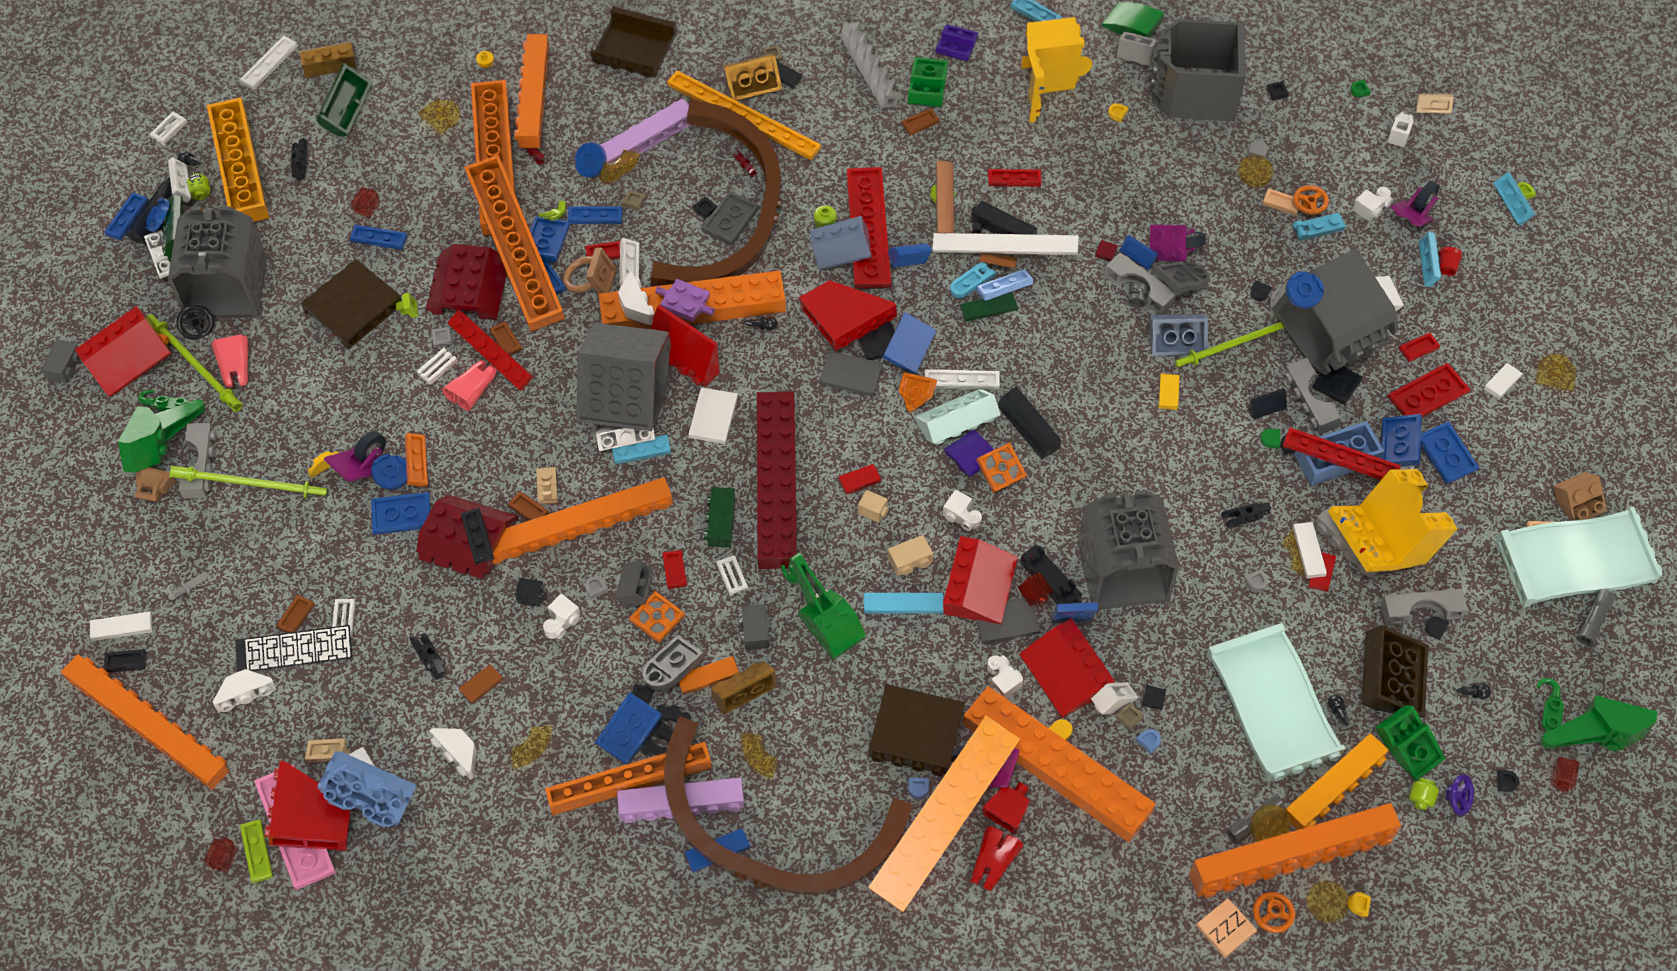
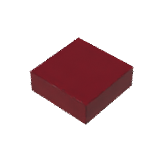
(1106, 250)

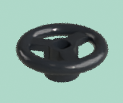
(194, 315)

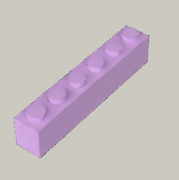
(649, 131)
(701, 797)

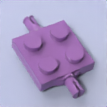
(685, 300)

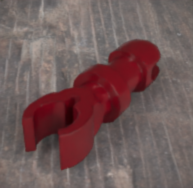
(537, 155)
(745, 163)

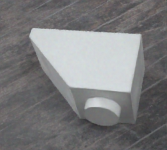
(1113, 697)

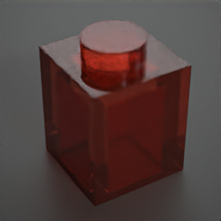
(365, 202)
(1035, 590)
(1564, 774)
(221, 854)

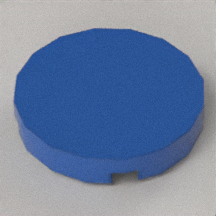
(590, 159)
(157, 215)
(1304, 290)
(389, 471)

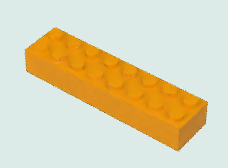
(237, 158)

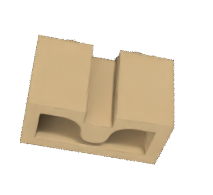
(910, 555)

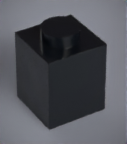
(530, 592)

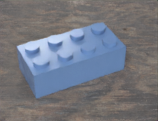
(1356, 437)

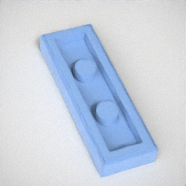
(1004, 284)

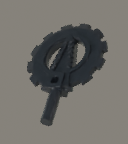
(662, 730)

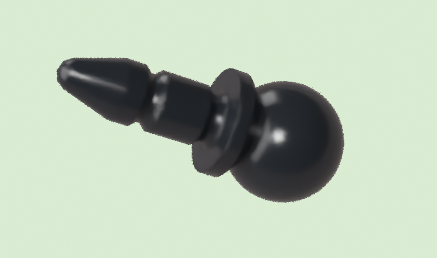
(188, 158)
(768, 323)
(1477, 691)
(1337, 705)

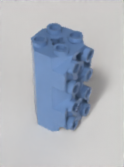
(363, 786)

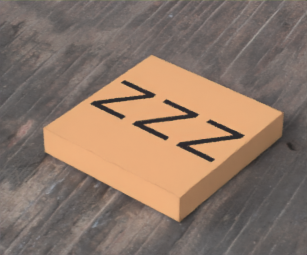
(1226, 928)

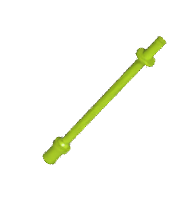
(1194, 357)
(226, 395)
(192, 474)

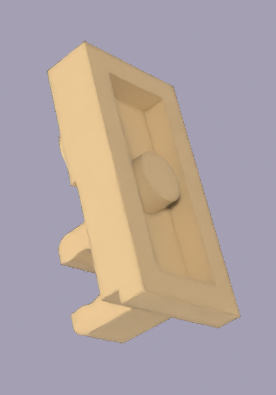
(1434, 103)
(547, 485)
(324, 749)

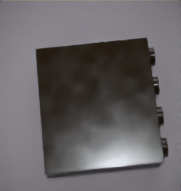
(634, 42)
(352, 303)
(916, 730)

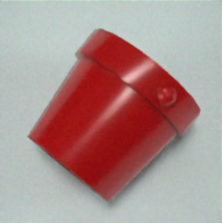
(1449, 260)

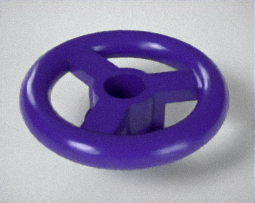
(1457, 794)

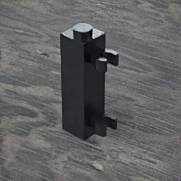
(998, 221)
(1064, 589)

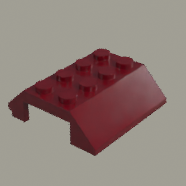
(468, 280)
(446, 538)

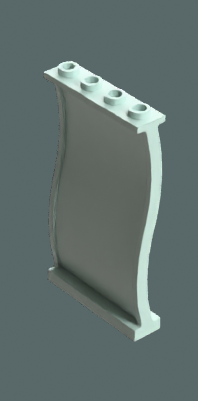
(1578, 557)
(1275, 702)

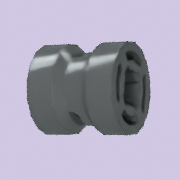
(1137, 295)

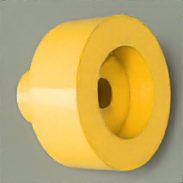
(485, 59)

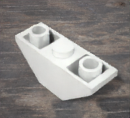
(155, 243)
(635, 301)
(613, 437)
(242, 689)
(456, 748)

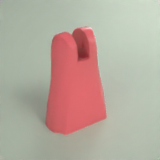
(232, 359)
(469, 385)

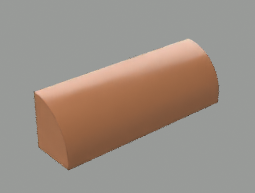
(944, 197)

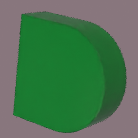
(1360, 89)
(1271, 438)

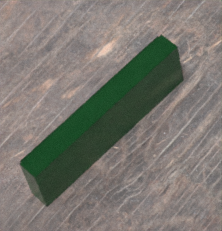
(982, 309)

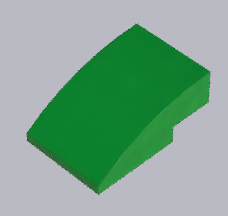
(1133, 19)
(927, 82)
(1410, 742)

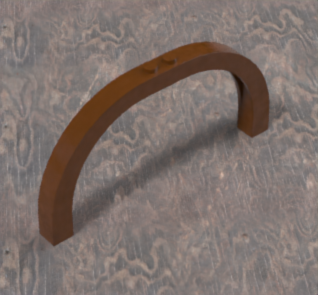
(742, 129)
(755, 871)

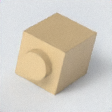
(873, 506)

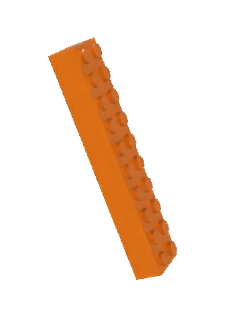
(492, 128)
(514, 243)
(729, 296)
(1065, 767)
(1294, 850)

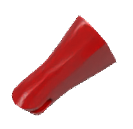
(994, 856)

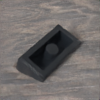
(1268, 403)

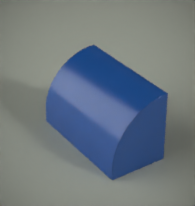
(909, 254)

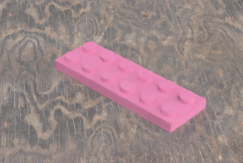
(303, 864)

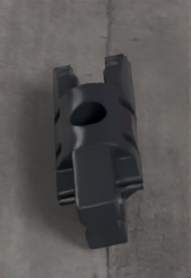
(299, 159)
(1246, 513)
(428, 655)

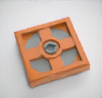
(1001, 467)
(657, 617)

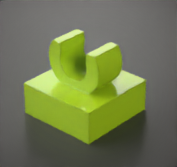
(408, 305)

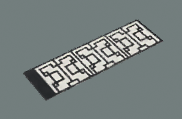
(293, 648)

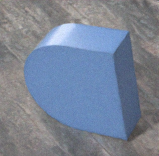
(1149, 740)
(918, 787)

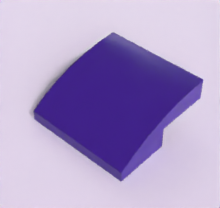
(957, 42)
(967, 450)

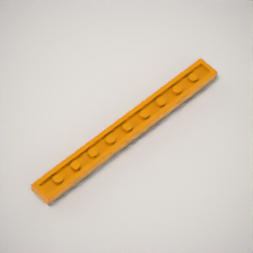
(769, 127)

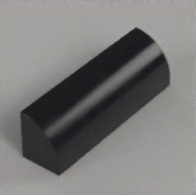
(138, 230)
(1029, 423)

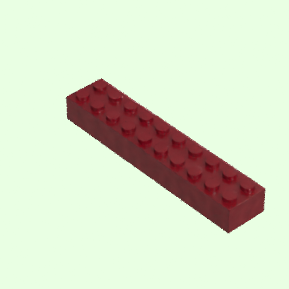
(776, 479)

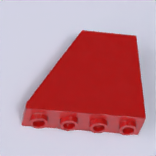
(845, 312)
(303, 815)

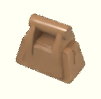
(153, 480)

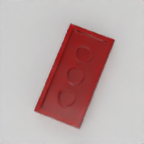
(1429, 392)

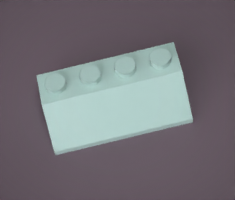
(958, 415)

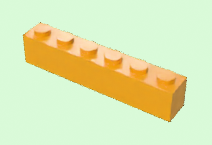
(1336, 782)

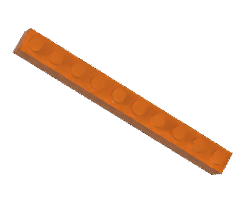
(583, 519)
(146, 722)

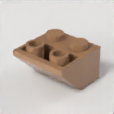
(1581, 496)

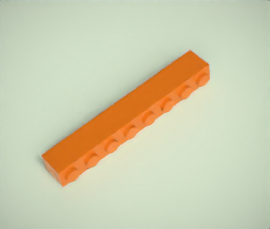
(533, 91)
(626, 777)

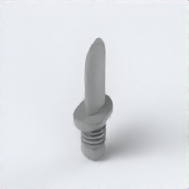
(185, 588)

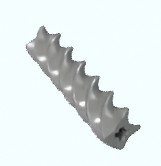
(869, 65)

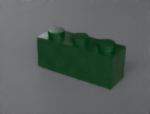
(720, 517)

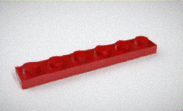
(490, 349)
(1338, 454)

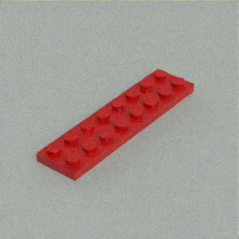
(868, 201)

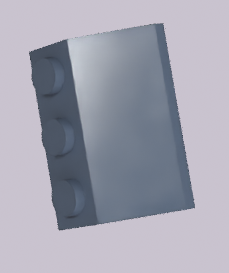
(840, 243)
(1178, 334)

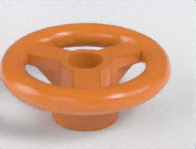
(1309, 203)
(1279, 906)

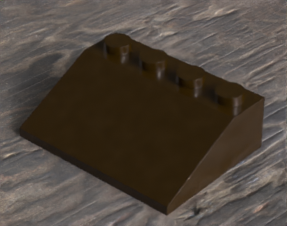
(1394, 671)

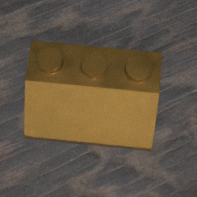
(327, 59)
(752, 77)
(744, 687)

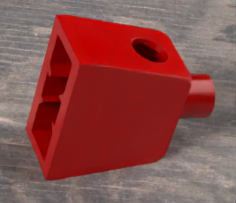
(1008, 807)

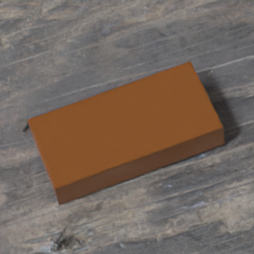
(920, 121)
(998, 259)
(505, 338)
(527, 507)
(295, 614)
(480, 684)

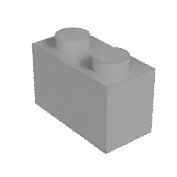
(1136, 48)

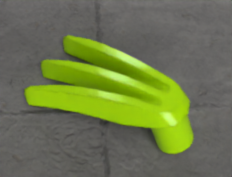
(555, 214)

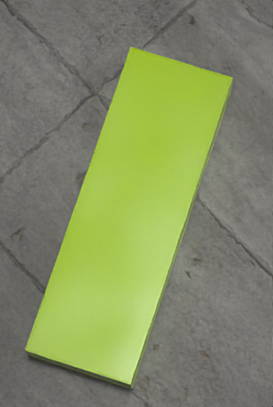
(256, 851)

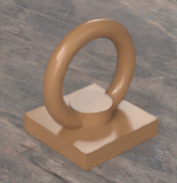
(599, 275)

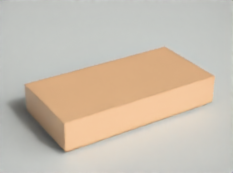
(1280, 202)

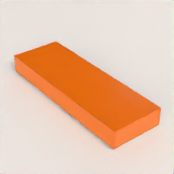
(416, 460)
(708, 675)

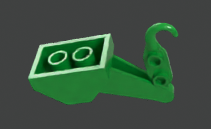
(146, 433)
(829, 615)
(1603, 721)

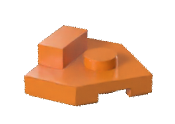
(916, 390)

